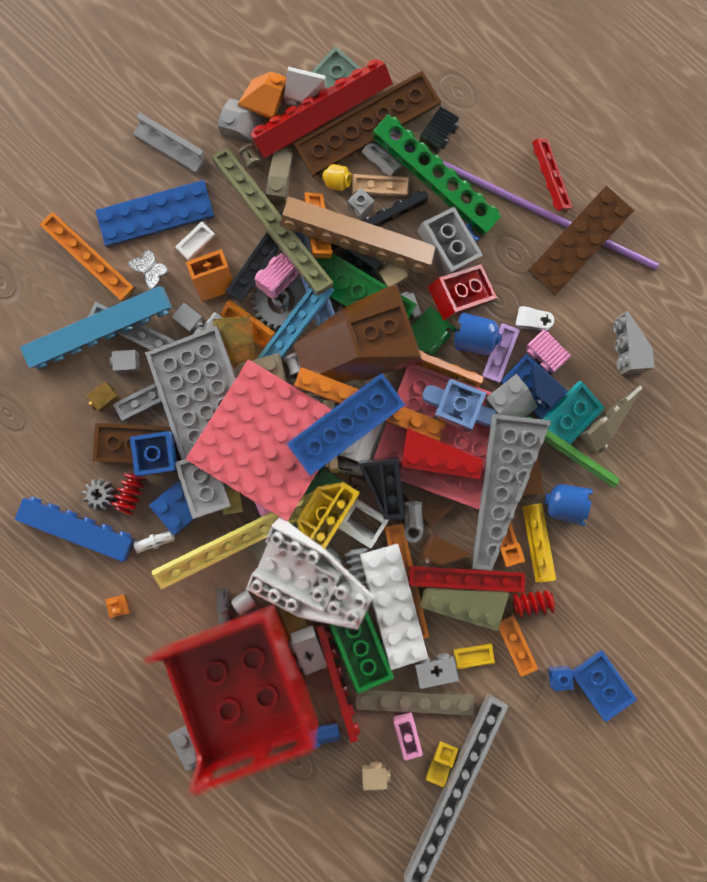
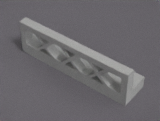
(169, 144)

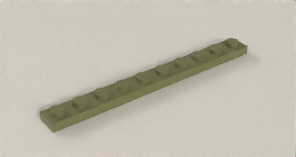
(270, 220)

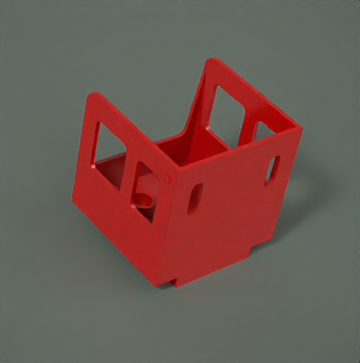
(240, 695)

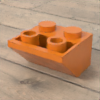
(210, 275)

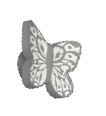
(149, 268)

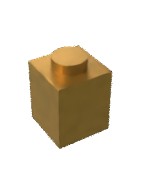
(102, 397)

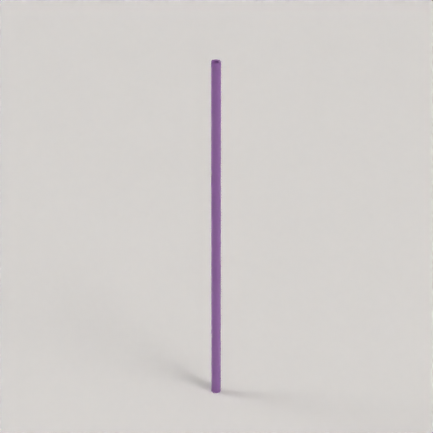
(542, 212)

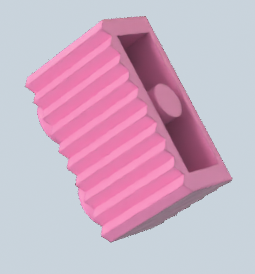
(276, 276)
(547, 352)
(407, 736)

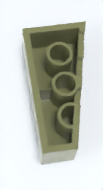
(469, 605)

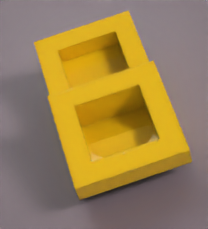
(441, 764)

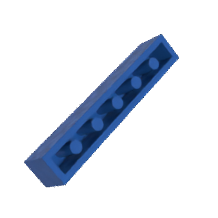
(75, 529)

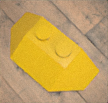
(326, 512)

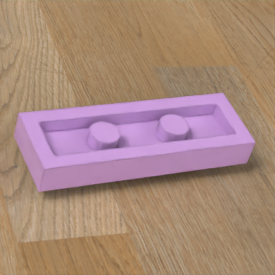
(499, 357)

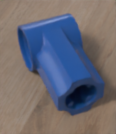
(327, 733)

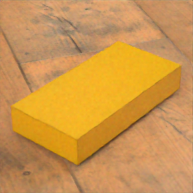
(474, 656)

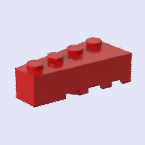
(434, 457)

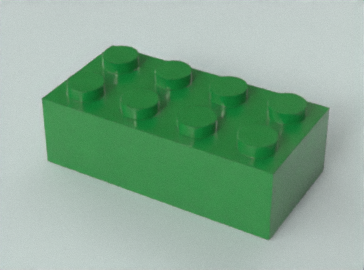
(362, 655)

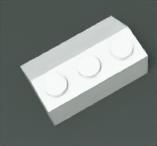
(366, 446)

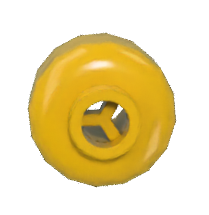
(337, 177)

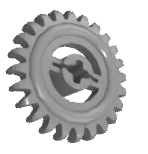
(270, 316)

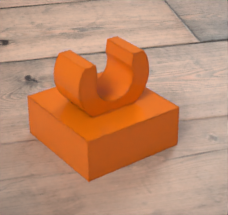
(117, 606)

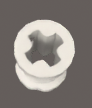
(293, 364)

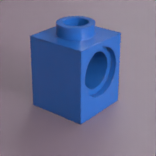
(560, 678)

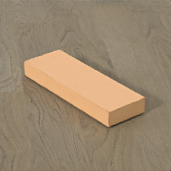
(381, 185)

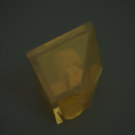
(237, 337)

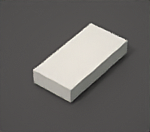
(195, 241)

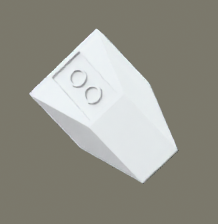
(307, 580)

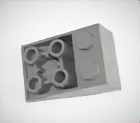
(632, 346)

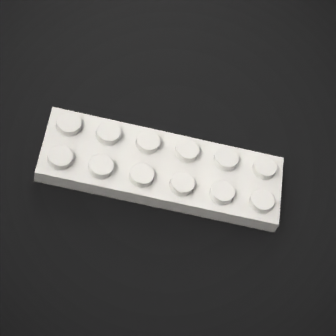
(394, 606)

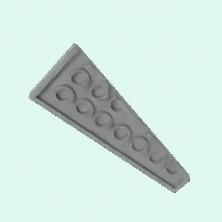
(508, 464)

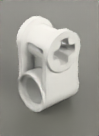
(531, 319)

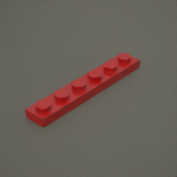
(466, 579)
(341, 690)

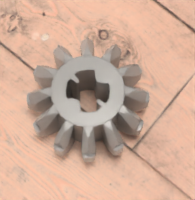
(101, 487)

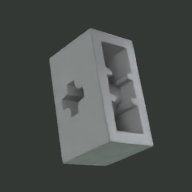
(308, 649)
(445, 675)

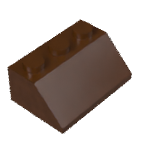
(440, 551)

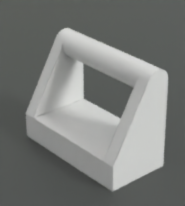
(357, 530)

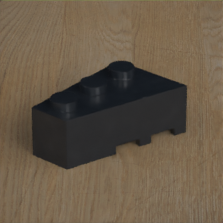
(385, 483)

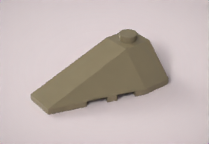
(604, 428)

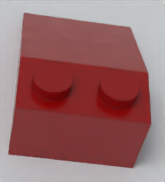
(461, 291)

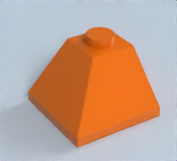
(264, 94)

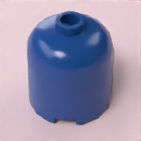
(477, 335)
(569, 504)

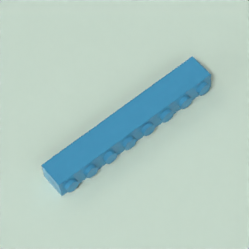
(96, 327)

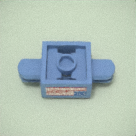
(458, 405)

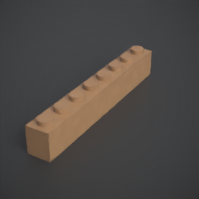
(357, 235)

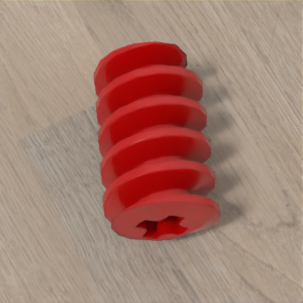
(128, 493)
(533, 603)

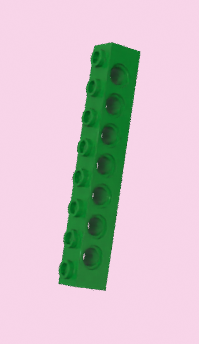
(438, 186)

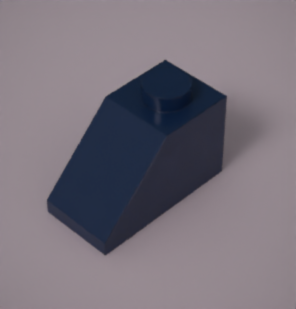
(545, 388)

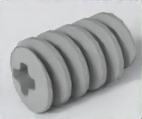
(356, 565)

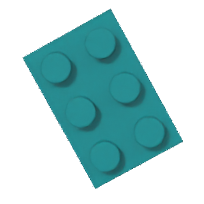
(573, 412)

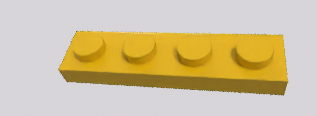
(539, 542)

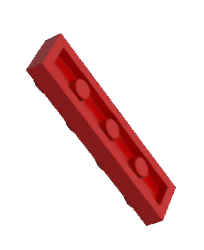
(552, 175)

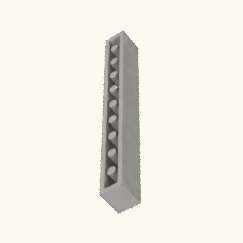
(455, 790)

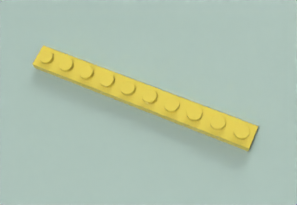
(221, 547)

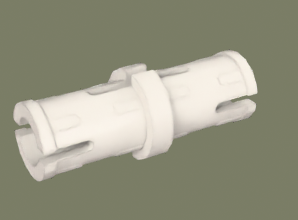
(153, 541)

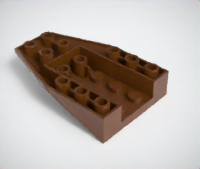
(361, 340)

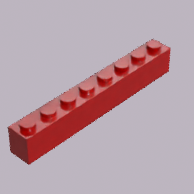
(321, 108)

